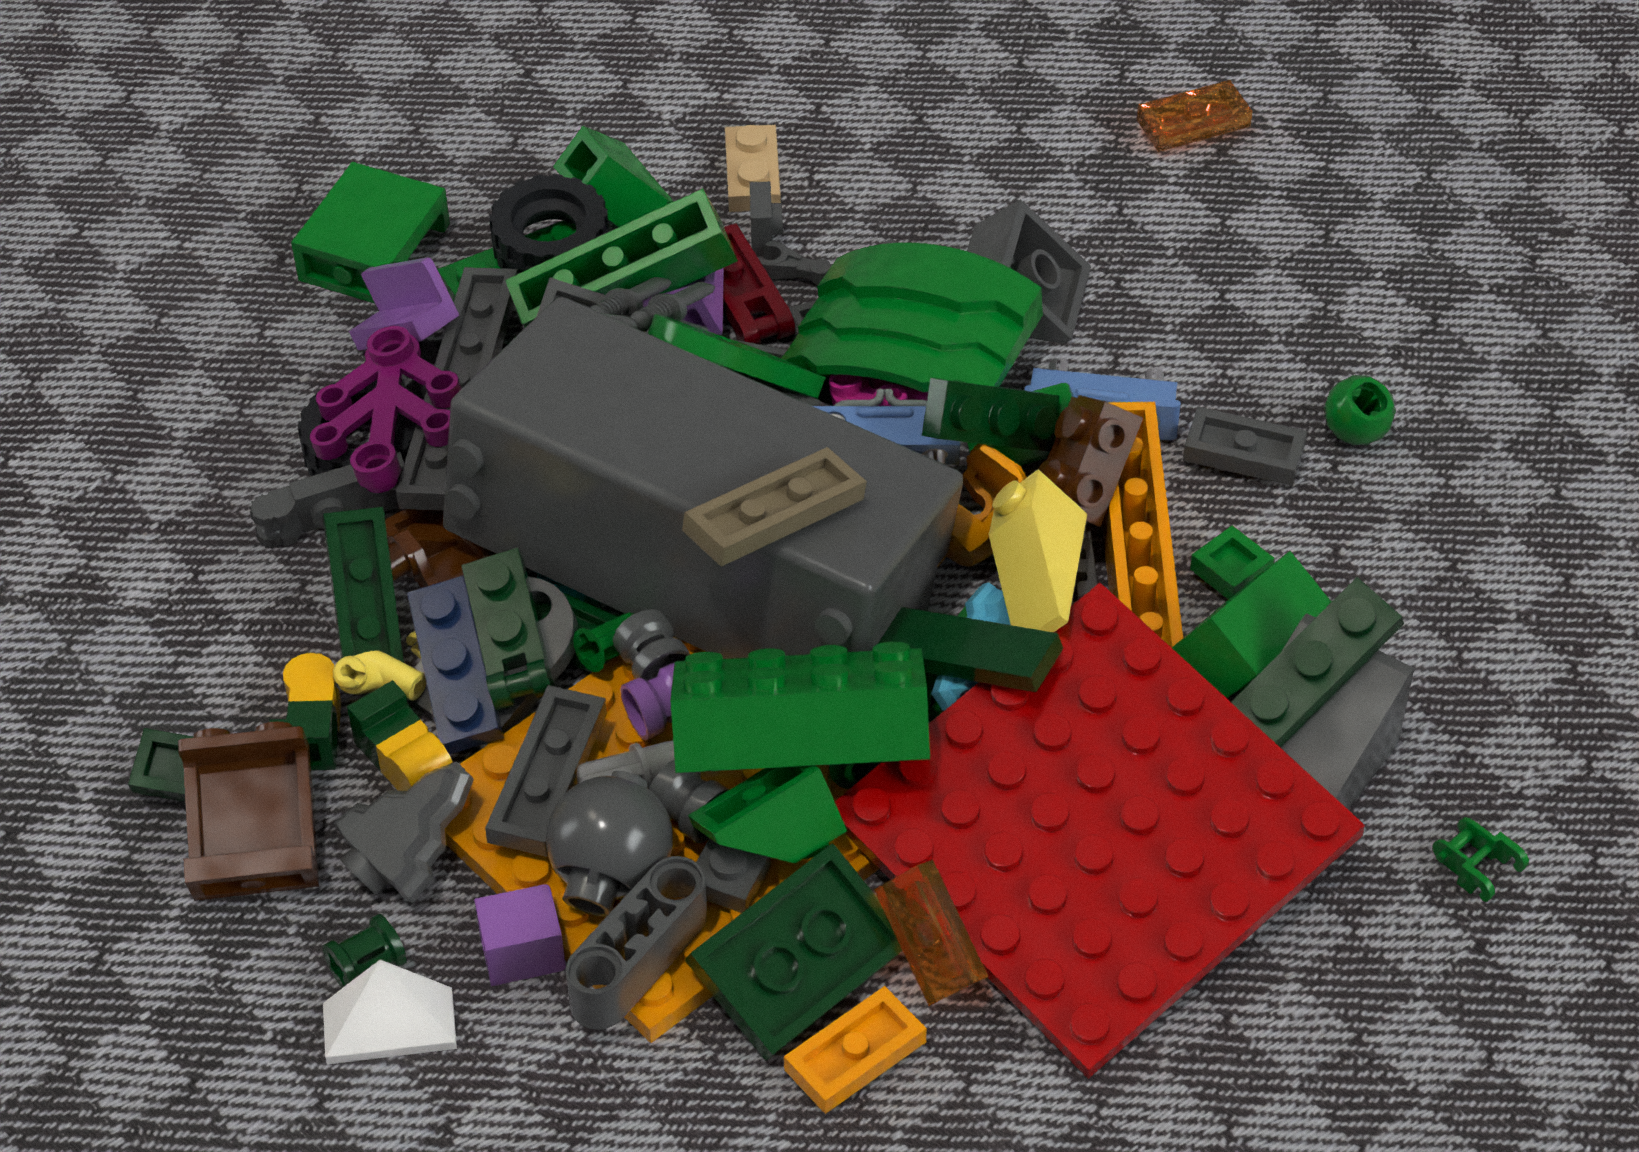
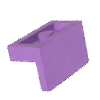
(408, 297)

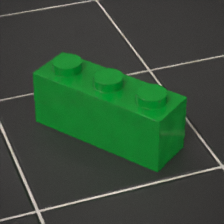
(1252, 626)

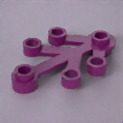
(388, 356)

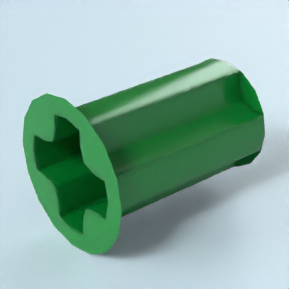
(596, 645)

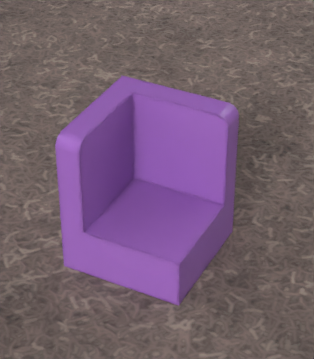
(520, 934)

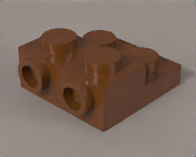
(1090, 453)

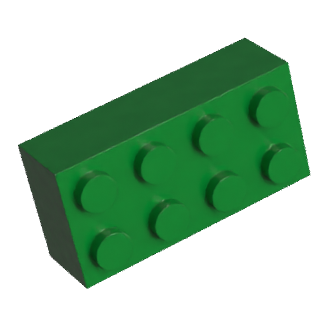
(799, 708)

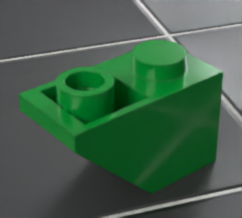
(614, 174)

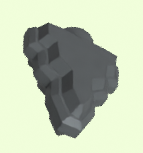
(404, 831)

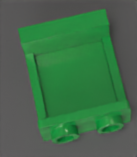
(364, 224)

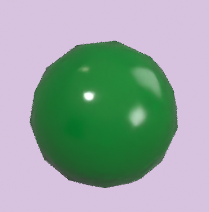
(1359, 410)

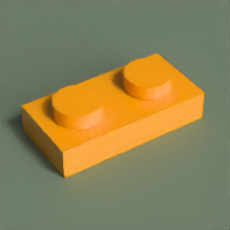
(855, 1049)

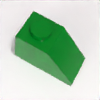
(774, 814)

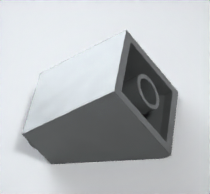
(1355, 727)

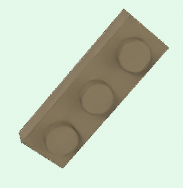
(773, 506)

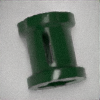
(363, 950)

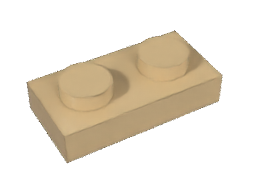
(751, 158)

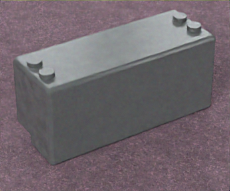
(602, 438)

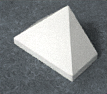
(388, 1016)

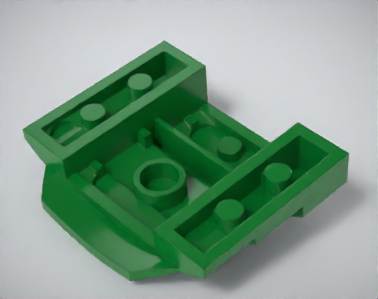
(917, 317)

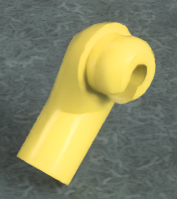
(374, 669)

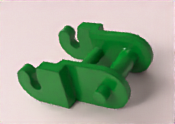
(1487, 845)

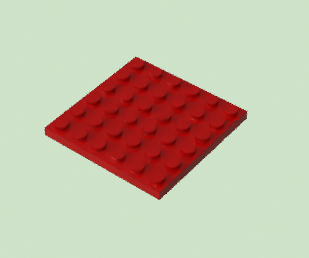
(1102, 829)

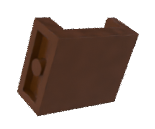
(249, 811)

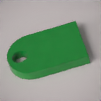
(736, 355)

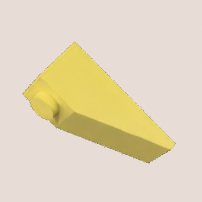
(1037, 551)

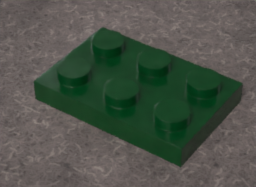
(797, 951)

